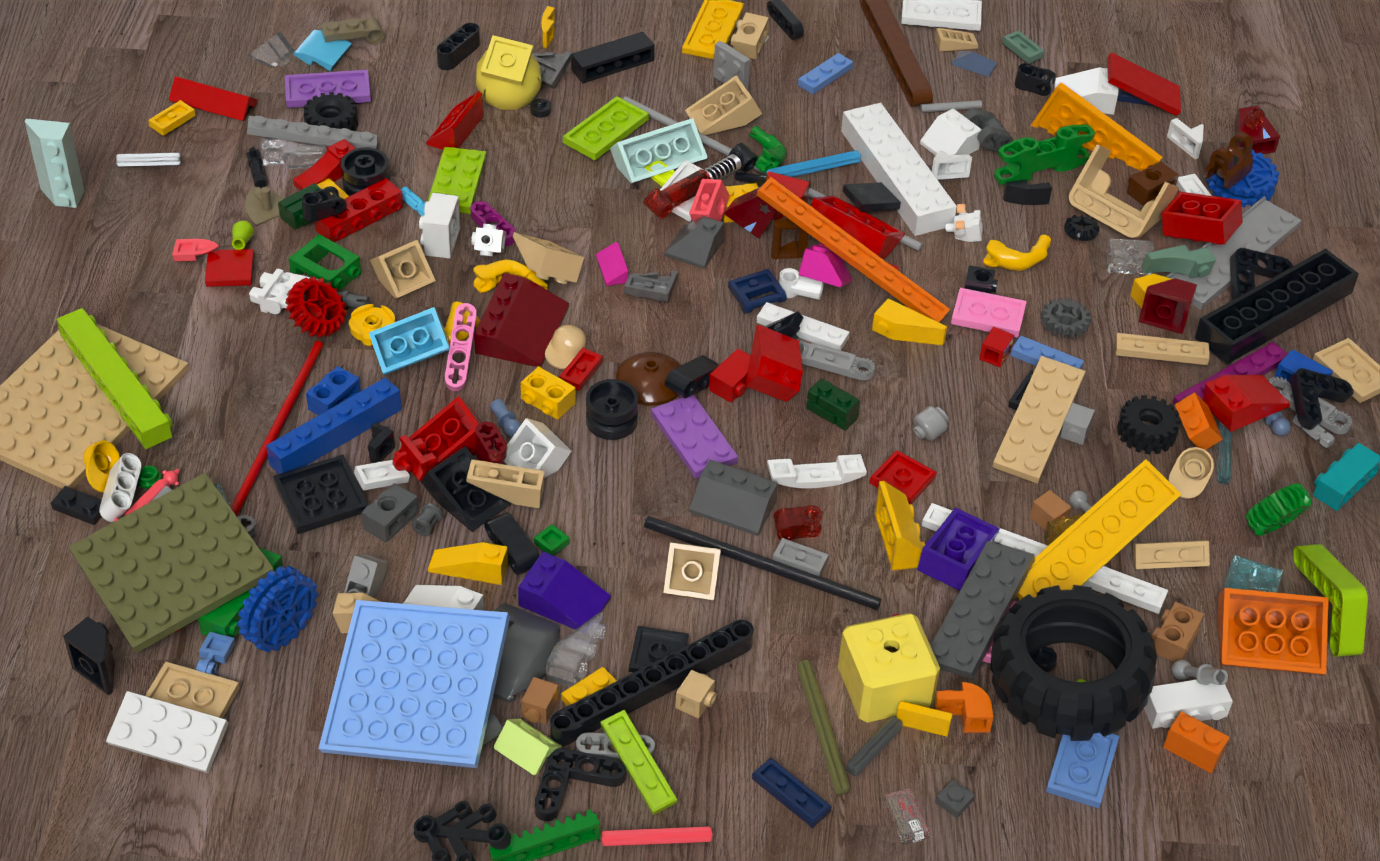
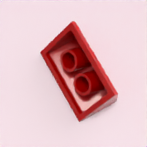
(458, 123)

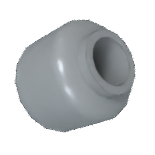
(930, 423)

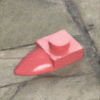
(191, 248)

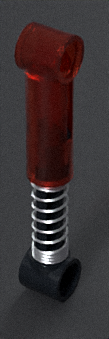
(663, 201)

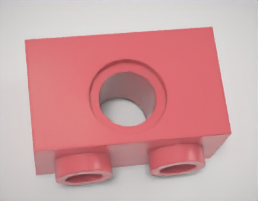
(710, 200)

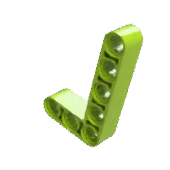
(1344, 592)

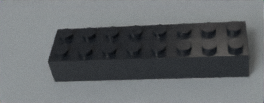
(1276, 306)

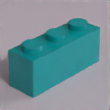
(1346, 476)

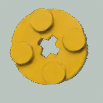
(368, 313)

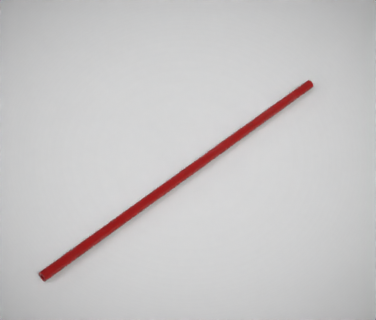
(276, 427)

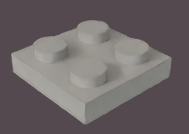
(730, 63)

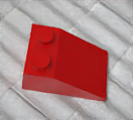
(775, 364)
(1242, 399)
(449, 430)

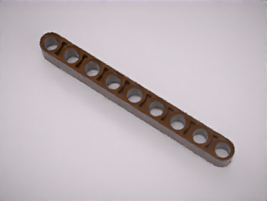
(897, 52)

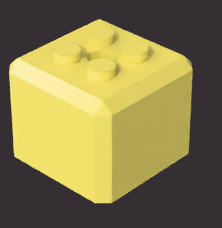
(887, 664)

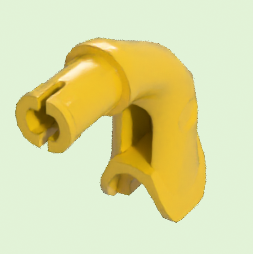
(1010, 259)
(491, 274)

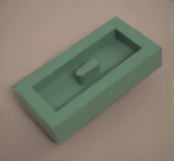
(1023, 47)

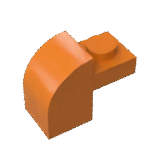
(970, 703)

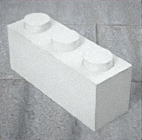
(1190, 697)

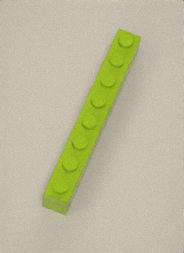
(114, 378)

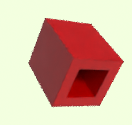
(996, 347)

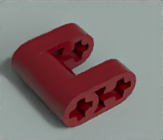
(490, 443)

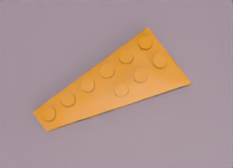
(1069, 108)

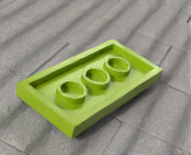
(605, 128)
(459, 175)

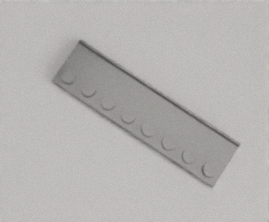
(1261, 231)

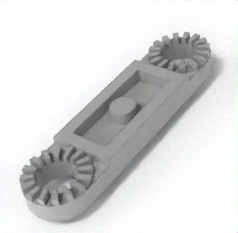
(836, 361)
(1329, 412)

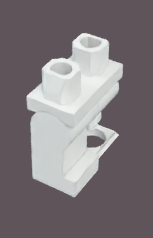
(274, 290)

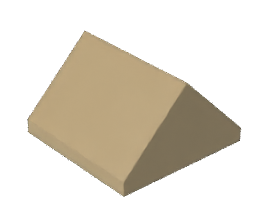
(692, 571)

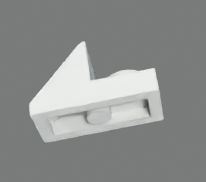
(1187, 139)
(951, 166)

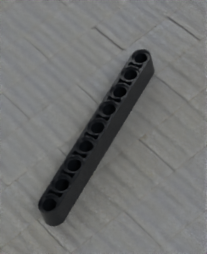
(698, 656)

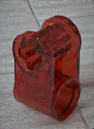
(796, 524)

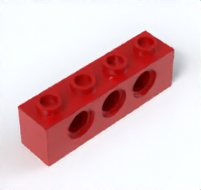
(362, 210)

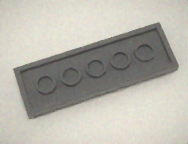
(979, 608)

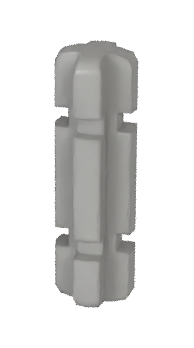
(1317, 433)

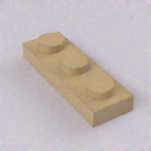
(1171, 554)

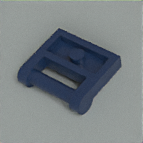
(755, 285)

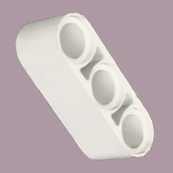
(120, 487)

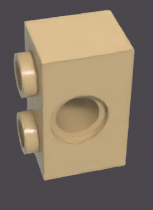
(750, 35)

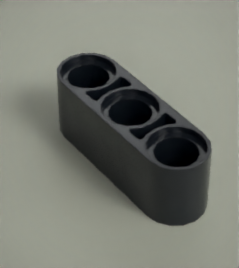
(458, 46)
(691, 376)
(505, 531)

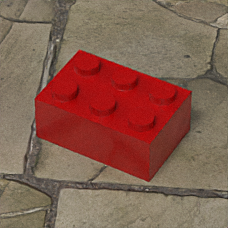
(1202, 217)

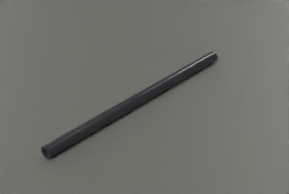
(764, 563)

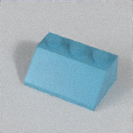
(409, 340)

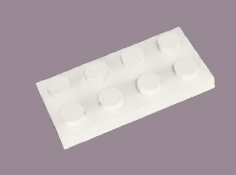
(943, 13)
(167, 732)

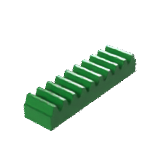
(550, 840)

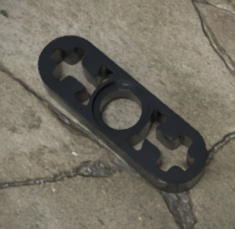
(785, 19)

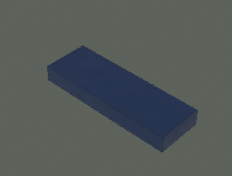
(791, 792)

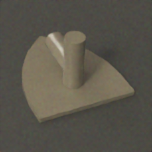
(262, 205)

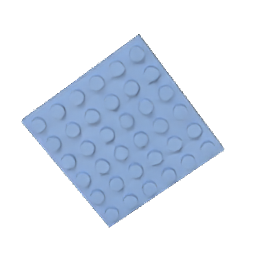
(415, 683)

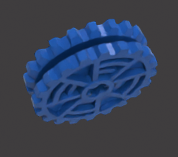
(1253, 186)
(277, 608)

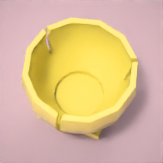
(508, 74)

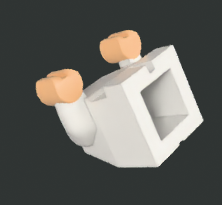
(966, 225)

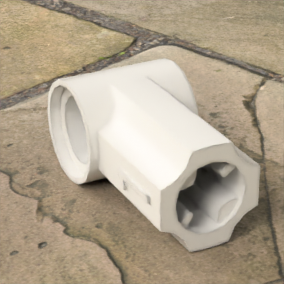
(799, 285)

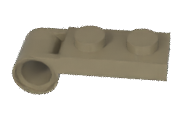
(352, 29)

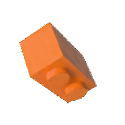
(1198, 421)
(1196, 742)

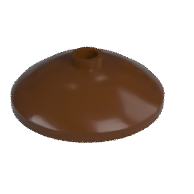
(648, 375)

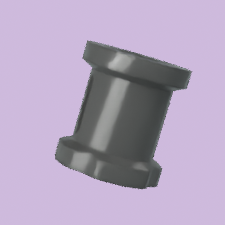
(426, 520)

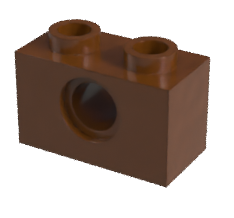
(1148, 182)

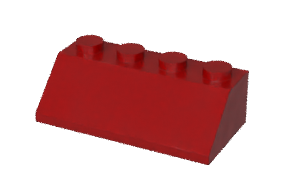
(865, 228)

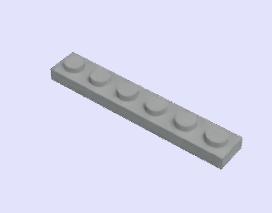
(308, 133)

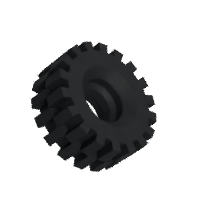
(331, 111)
(1147, 436)

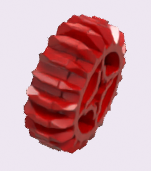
(312, 312)

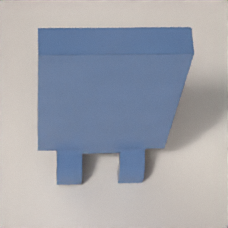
(1083, 768)

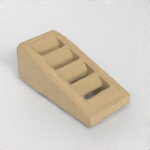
(954, 40)

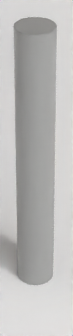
(950, 105)

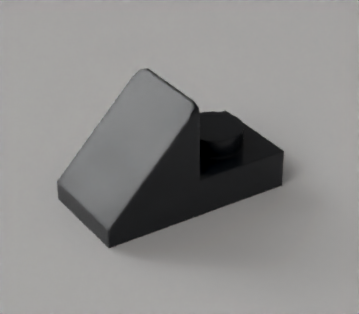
(788, 325)

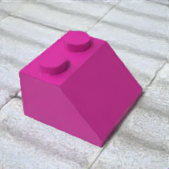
(825, 266)

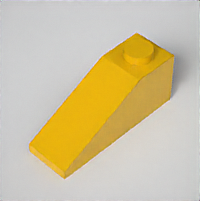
(907, 325)
(473, 561)

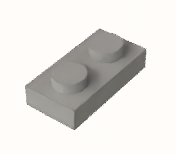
(800, 557)

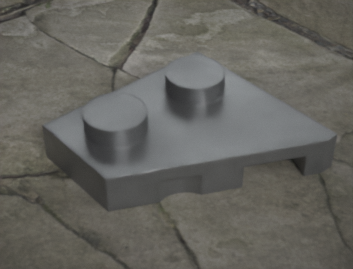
(552, 66)
(651, 285)

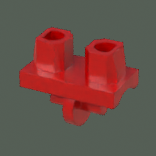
(411, 458)

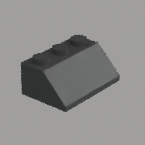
(734, 497)

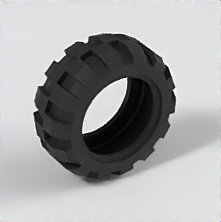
(1065, 705)

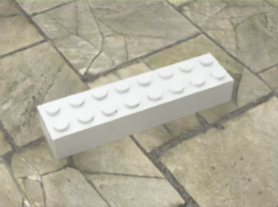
(899, 167)

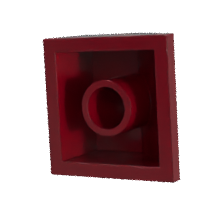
(1168, 305)

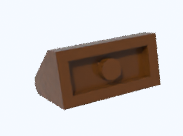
(793, 249)

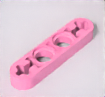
(460, 347)

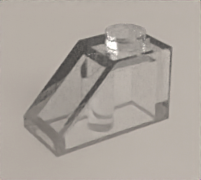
(273, 51)

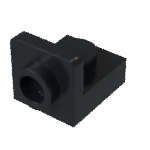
(381, 443)

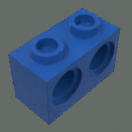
(332, 390)

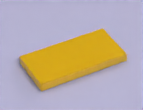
(713, 24)

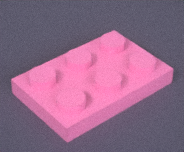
(987, 310)

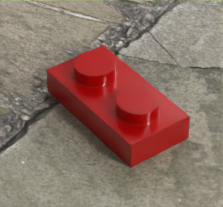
(581, 368)

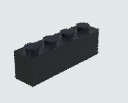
(612, 57)

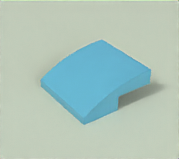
(323, 53)

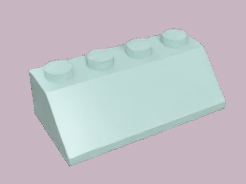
(667, 144)
(56, 161)

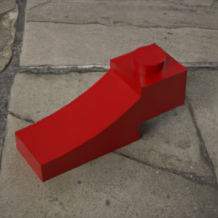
(326, 167)

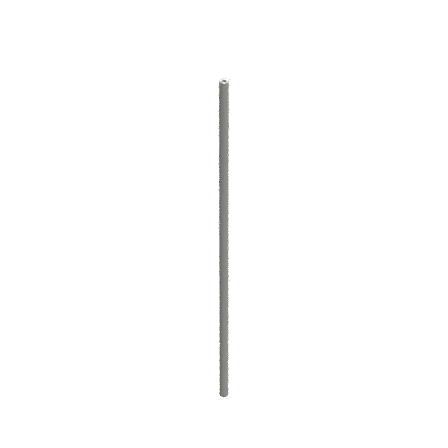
(726, 150)

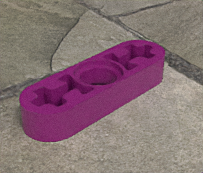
(483, 213)

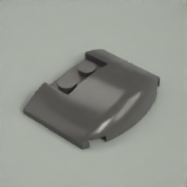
(525, 651)

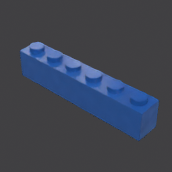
(334, 427)

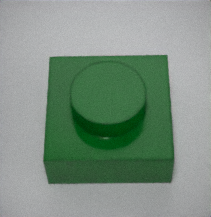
(551, 540)

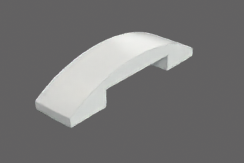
(817, 475)

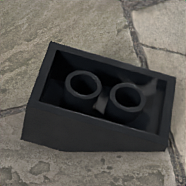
(460, 498)

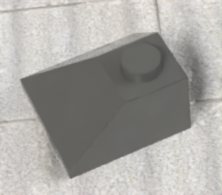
(697, 242)

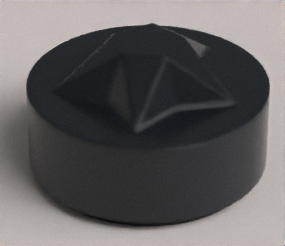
(540, 108)
(1045, 658)

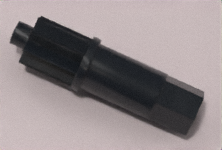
(256, 165)

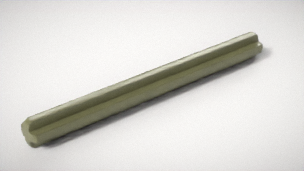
(823, 727)

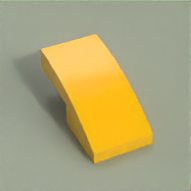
(547, 25)

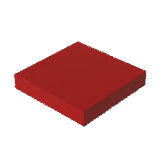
(229, 268)
(905, 475)

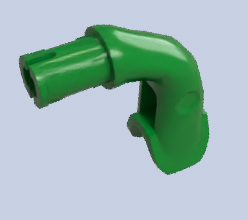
(773, 150)

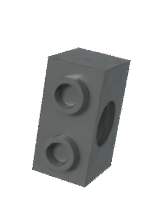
(390, 512)

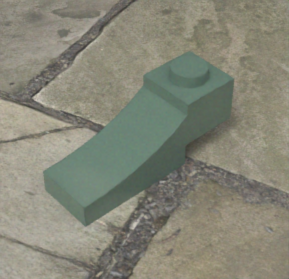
(1180, 260)

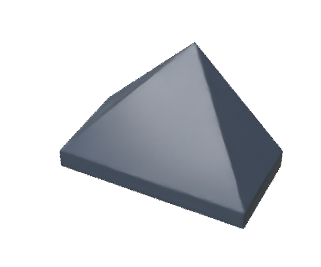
(974, 62)

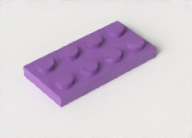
(304, 86)
(693, 434)

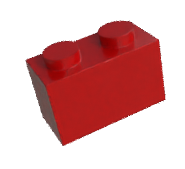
(730, 376)

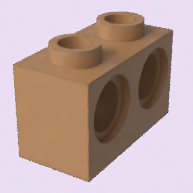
(1177, 632)

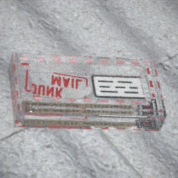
(906, 816)

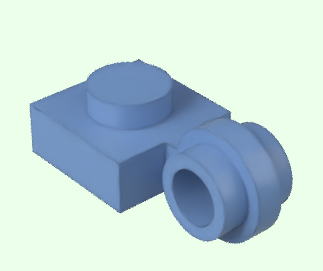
(215, 648)

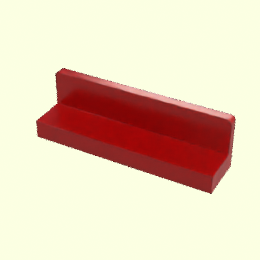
(211, 98)

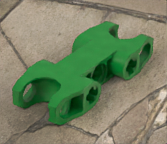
(1054, 153)

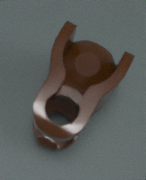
(1232, 163)

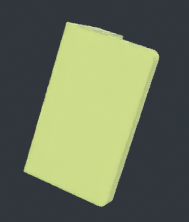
(524, 745)

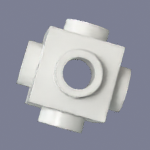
(496, 243)

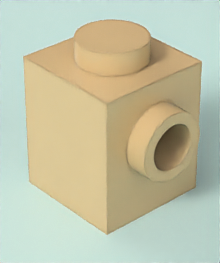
(695, 694)

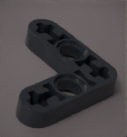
(1274, 266)
(1306, 383)
(565, 772)

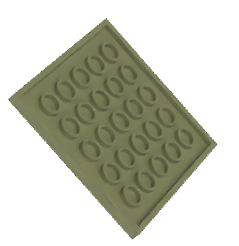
(171, 562)

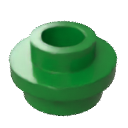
(148, 476)

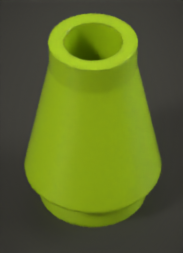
(241, 234)

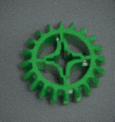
(1278, 509)

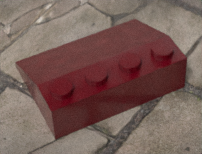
(519, 321)

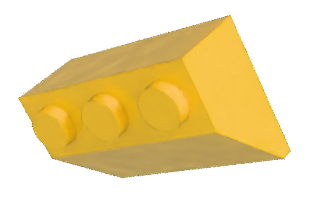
(898, 528)

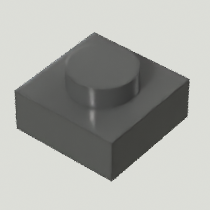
(954, 798)

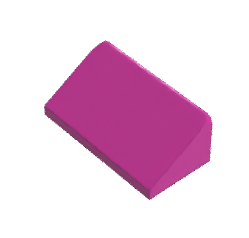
(612, 265)

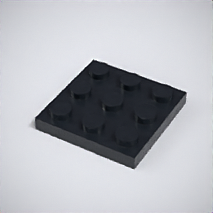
(320, 494)

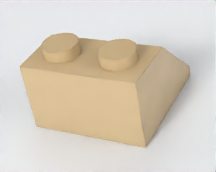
(403, 269)

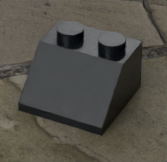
(91, 653)

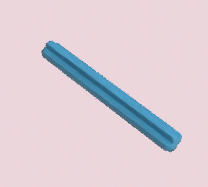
(818, 164)

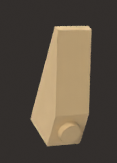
(508, 482)

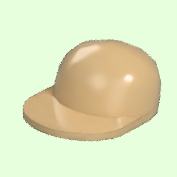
(565, 346)
(1192, 472)

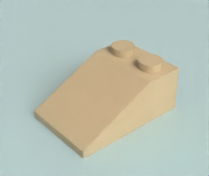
(724, 108)
(549, 259)

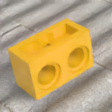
(548, 393)

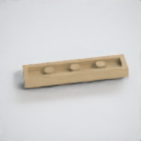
(1162, 349)

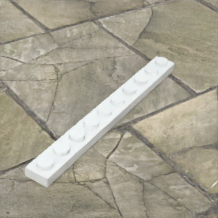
(1105, 580)

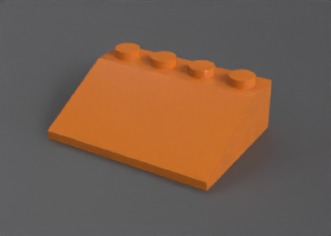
(1273, 630)

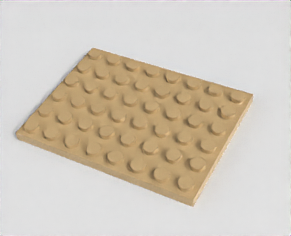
(58, 410)

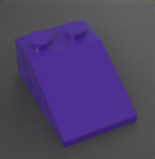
(955, 548)
(561, 592)

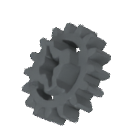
(1065, 317)

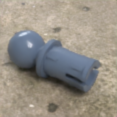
(505, 417)
(1280, 425)

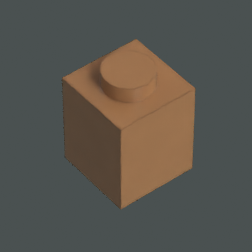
(1048, 508)
(539, 701)

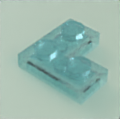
(1247, 574)

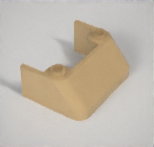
(1091, 197)

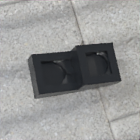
(1022, 193)

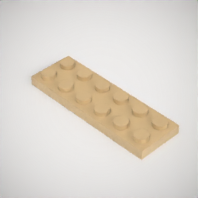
(1039, 419)

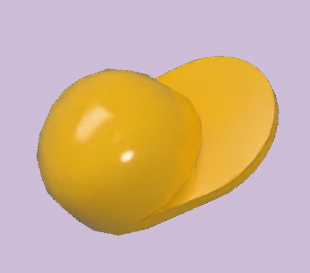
(99, 460)

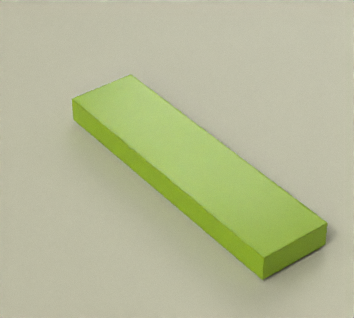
(638, 762)

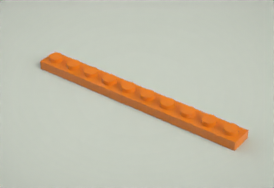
(851, 250)

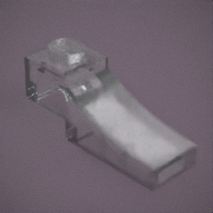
(290, 154)

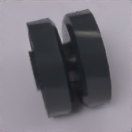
(363, 168)
(611, 409)

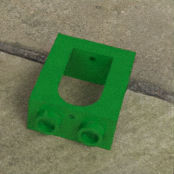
(306, 261)

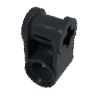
(1033, 78)
(320, 204)

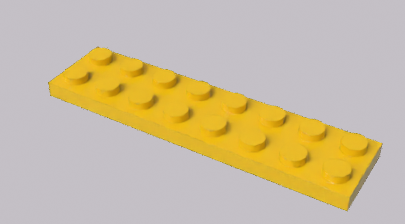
(1102, 531)

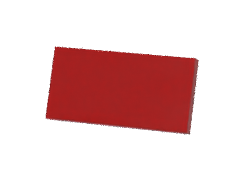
(1144, 84)

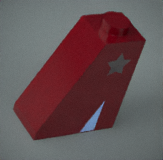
(1264, 137)
(751, 213)

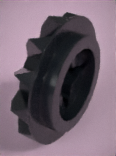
(1074, 230)

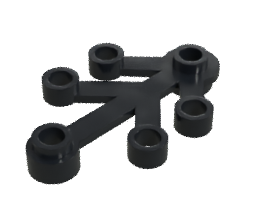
(429, 829)

